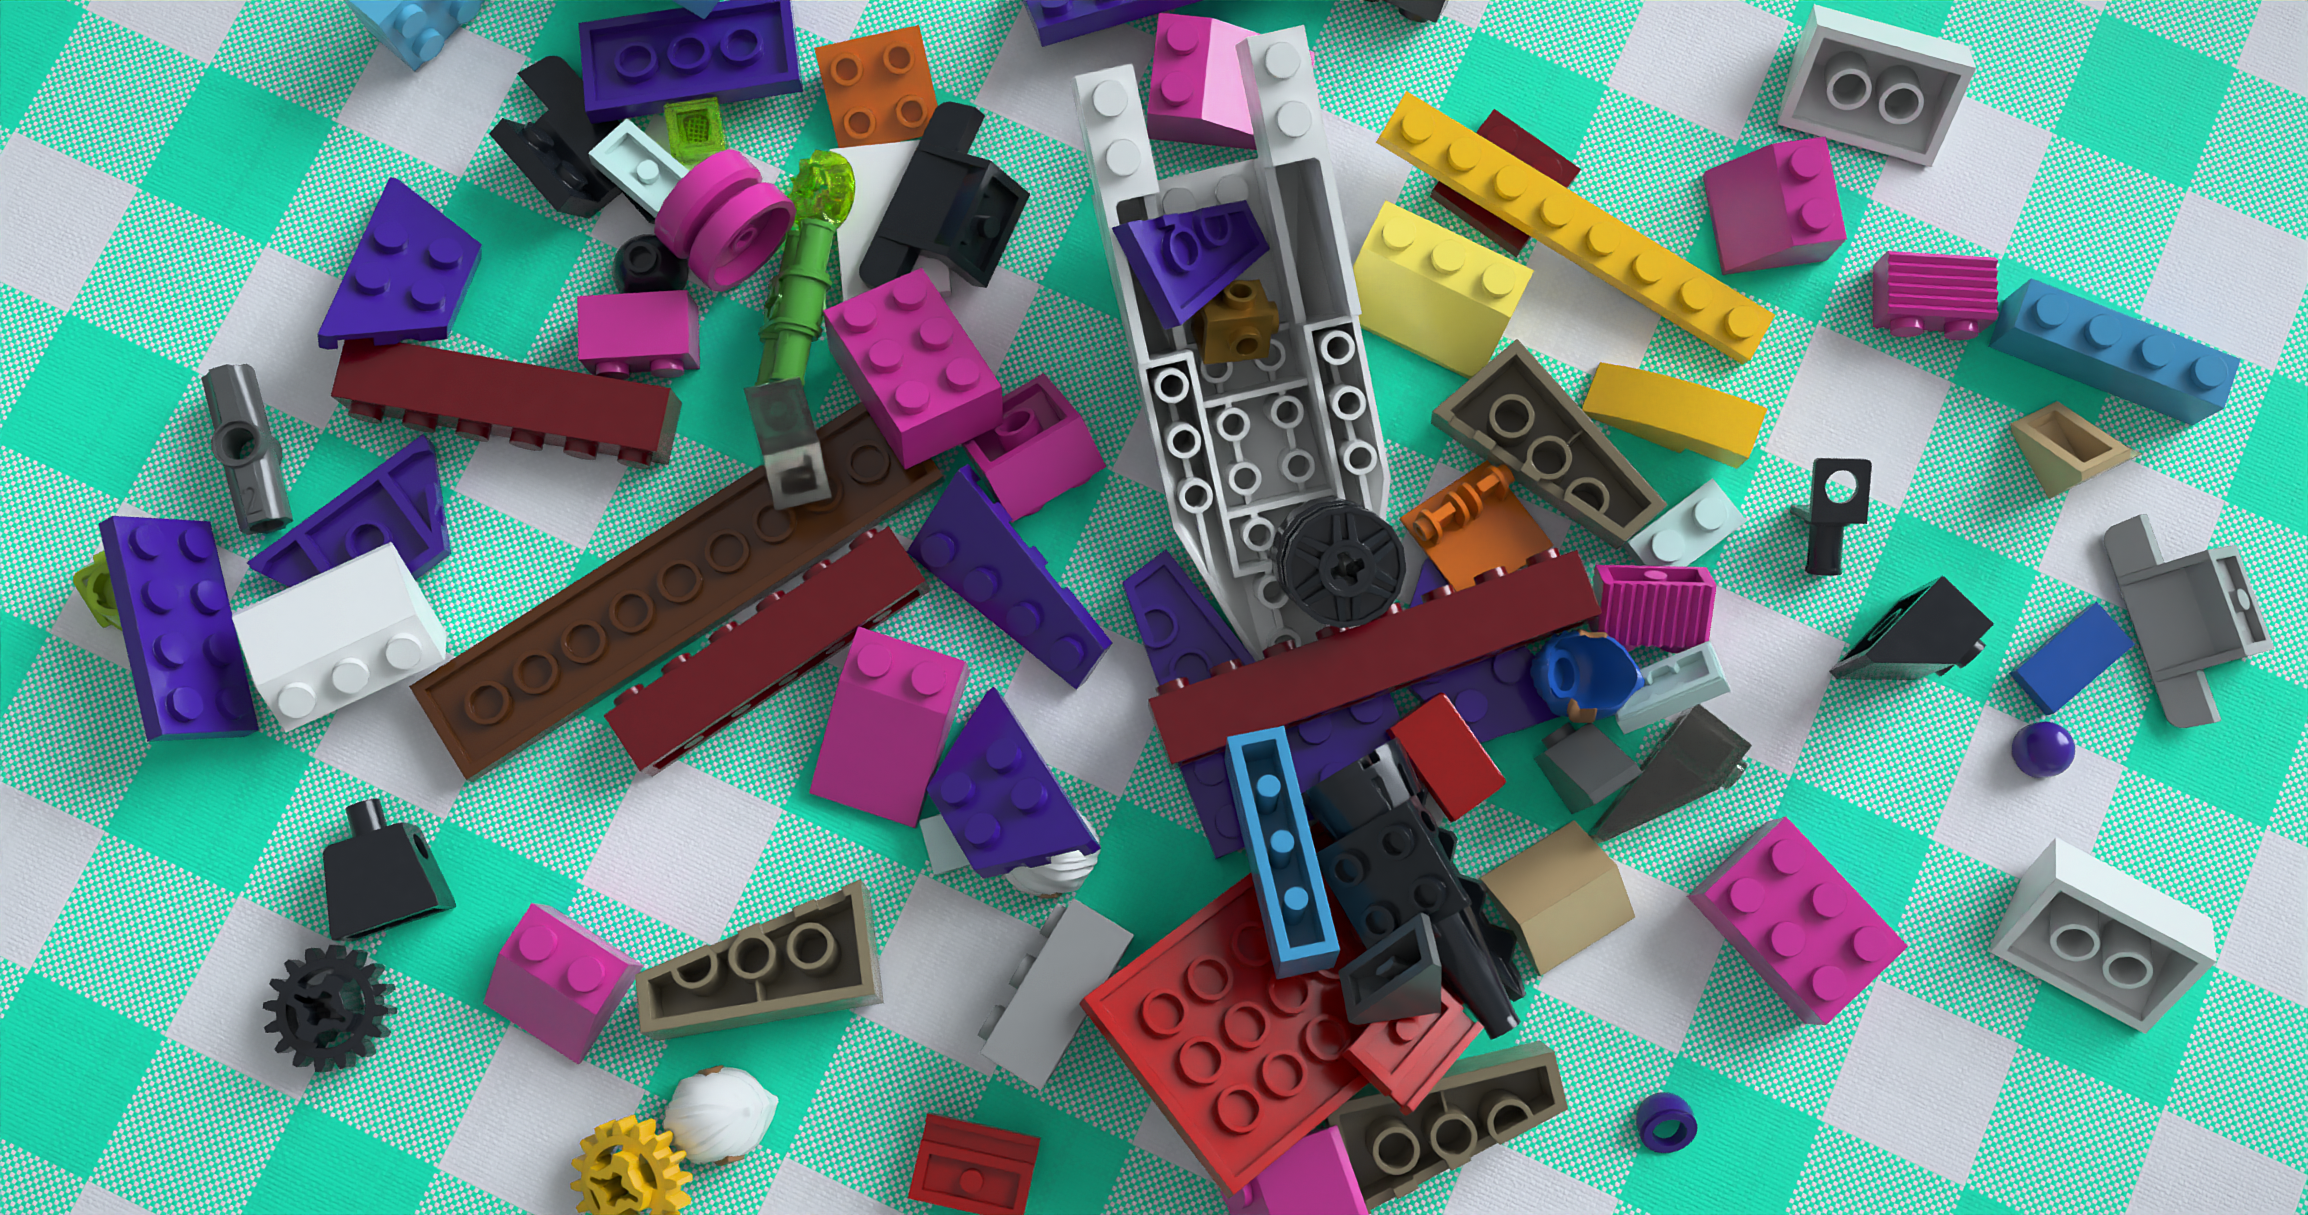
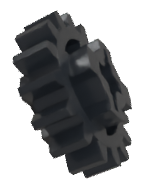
(315, 1026)

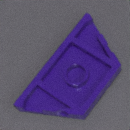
(403, 275)
(390, 504)
(1491, 694)
(1004, 796)

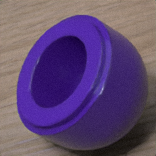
(2043, 749)
(1660, 1108)

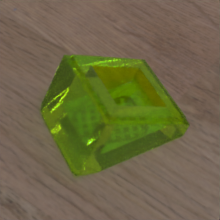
(695, 130)

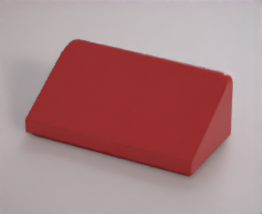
(1447, 756)

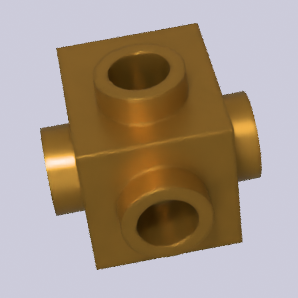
(1236, 324)

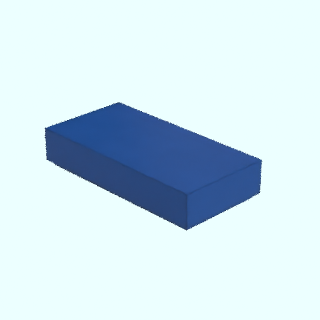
(2071, 658)

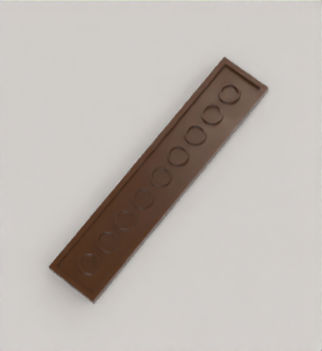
(660, 598)

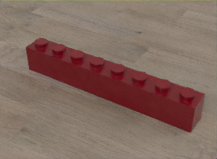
(1374, 658)

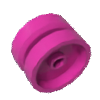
(724, 220)

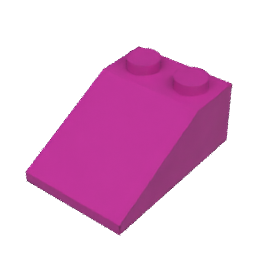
(1199, 83)
(888, 726)

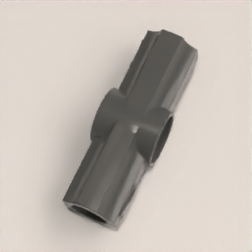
(256, 479)

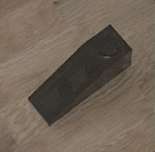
(1686, 764)

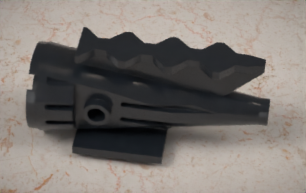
(1399, 863)

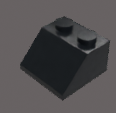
(1918, 637)

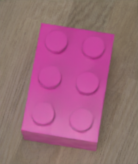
(914, 367)
(1797, 921)

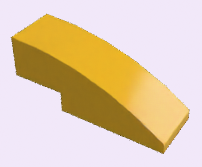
(1674, 413)

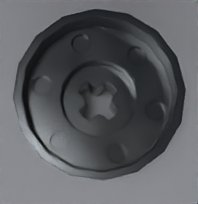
(1308, 549)

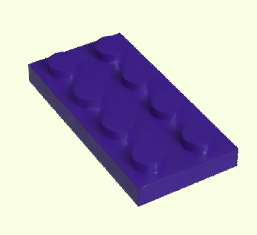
(675, 56)
(178, 628)
(1317, 752)

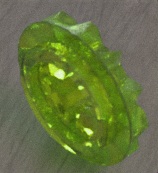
(833, 203)

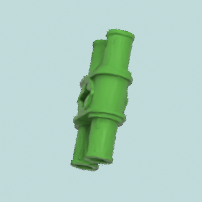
(796, 302)

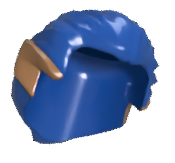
(1585, 675)

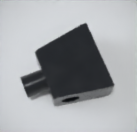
(380, 876)

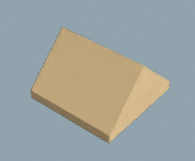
(1559, 896)

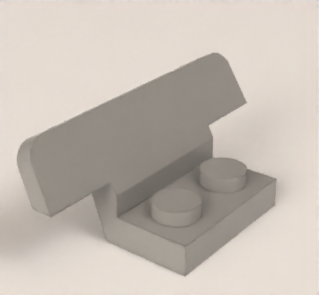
(2185, 616)

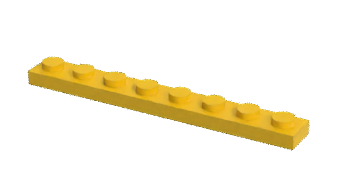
(1575, 228)

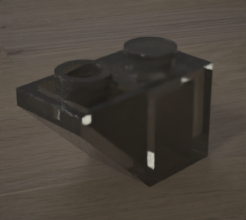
(787, 443)

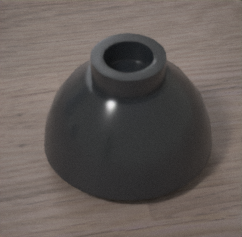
(648, 266)

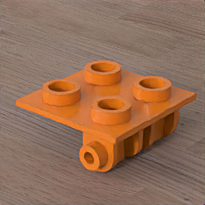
(878, 87)
(1476, 527)

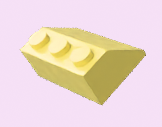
(1435, 290)

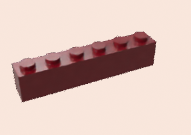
(507, 400)
(766, 652)

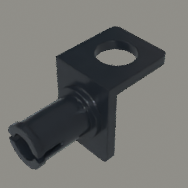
(1829, 517)

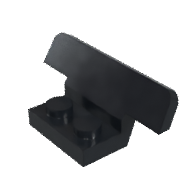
(558, 144)
(947, 206)

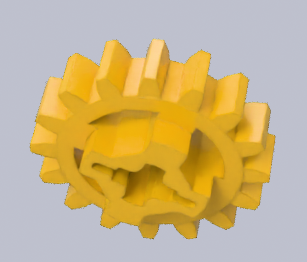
(635, 1178)

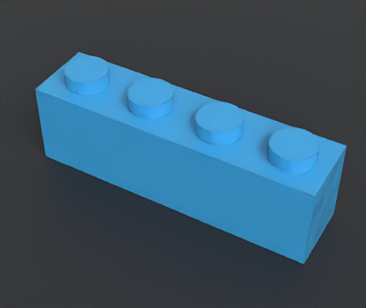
(2114, 352)
(1281, 853)

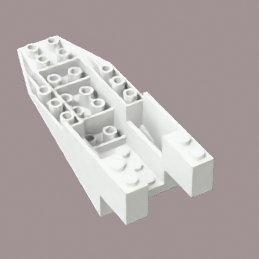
(1255, 434)

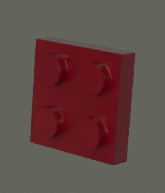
(1528, 149)

